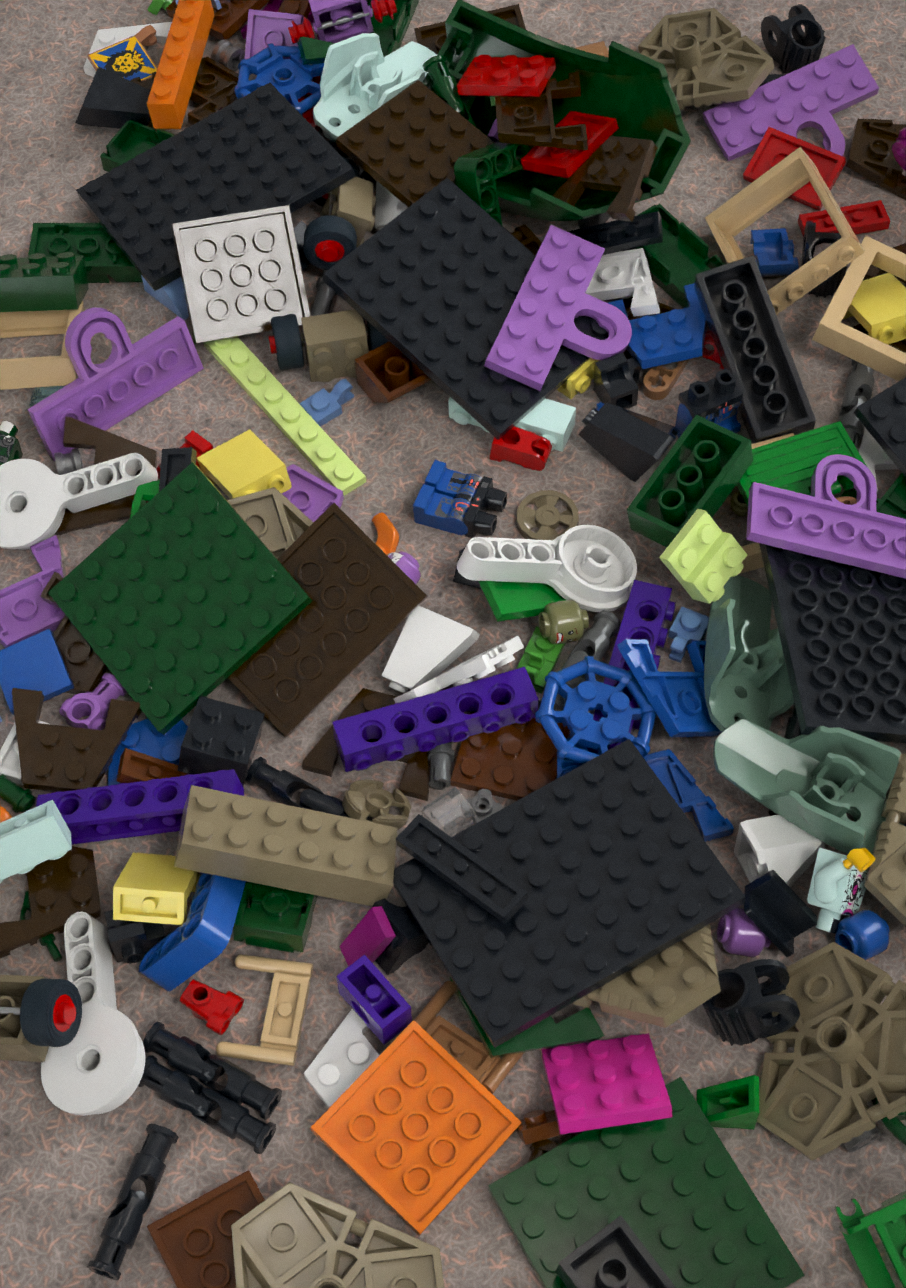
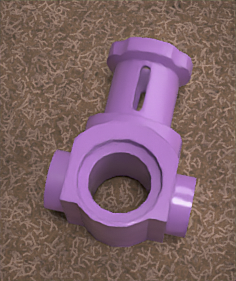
(92, 704)

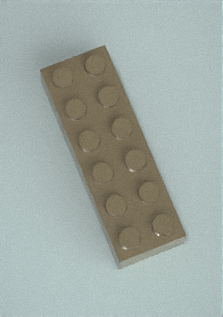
(286, 846)

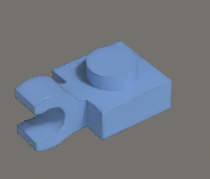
(327, 406)
(686, 628)

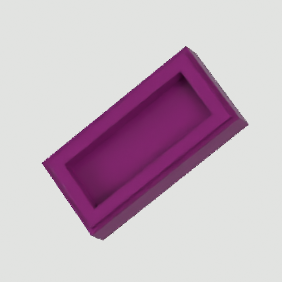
(368, 937)

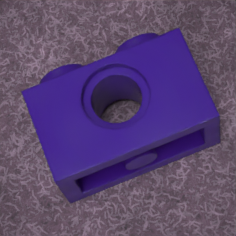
(374, 999)

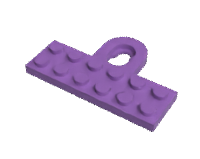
(795, 102)
(547, 308)
(119, 385)
(826, 527)

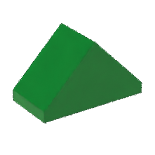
(731, 1103)

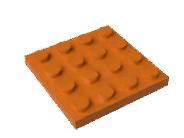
(416, 1127)

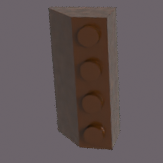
(387, 374)

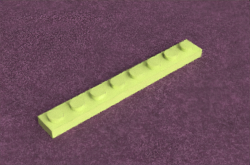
(287, 414)

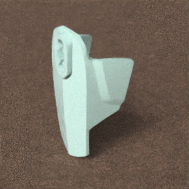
(361, 80)

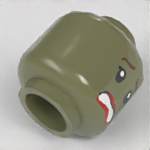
(563, 622)

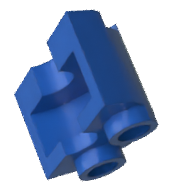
(773, 252)

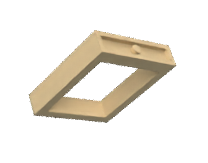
(763, 196)
(849, 340)
(37, 370)

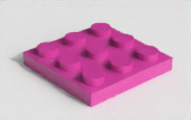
(606, 1083)

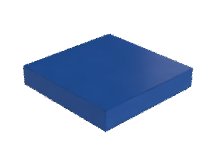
(34, 666)

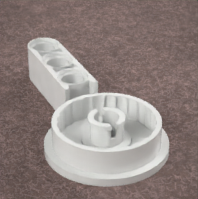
(49, 494)
(580, 565)
(107, 1054)

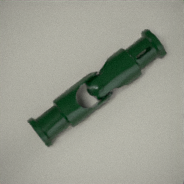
(445, 85)

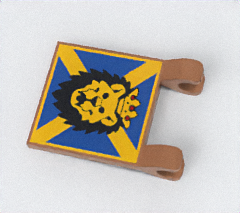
(128, 56)

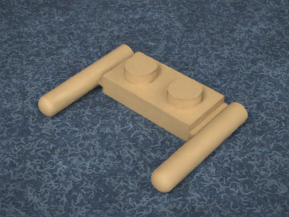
(283, 1013)

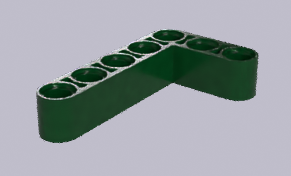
(477, 173)

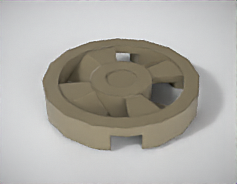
(547, 516)
(369, 799)

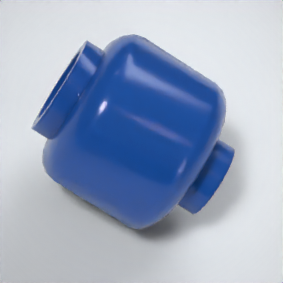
(863, 934)

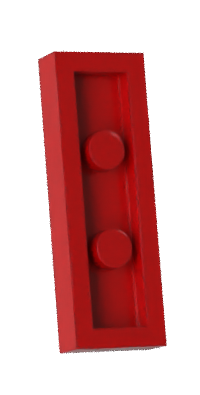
(861, 217)

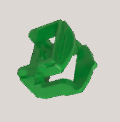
(891, 1228)

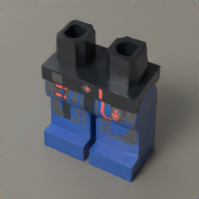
(713, 400)
(458, 502)

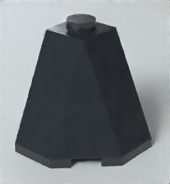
(113, 102)
(627, 438)

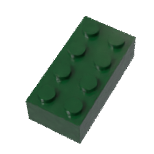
(42, 282)
(692, 476)

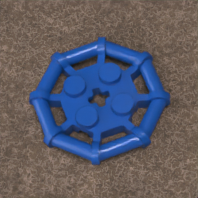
(271, 66)
(591, 696)

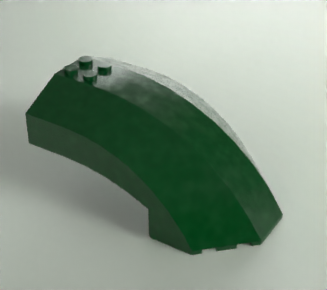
(613, 86)

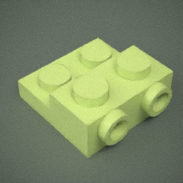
(703, 558)

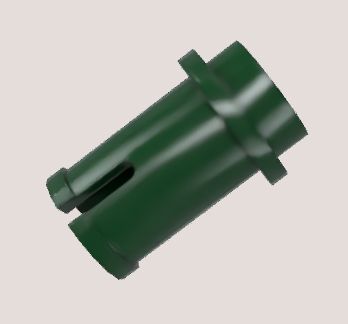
(16, 796)

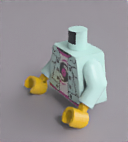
(838, 885)

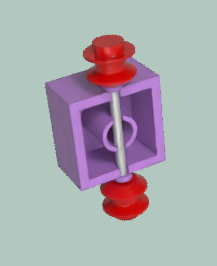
(341, 19)

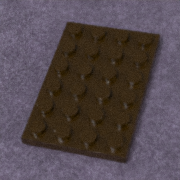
(354, 608)

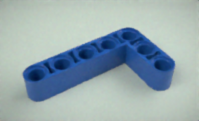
(200, 937)

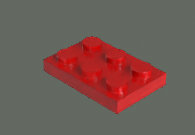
(506, 76)
(777, 146)
(563, 161)

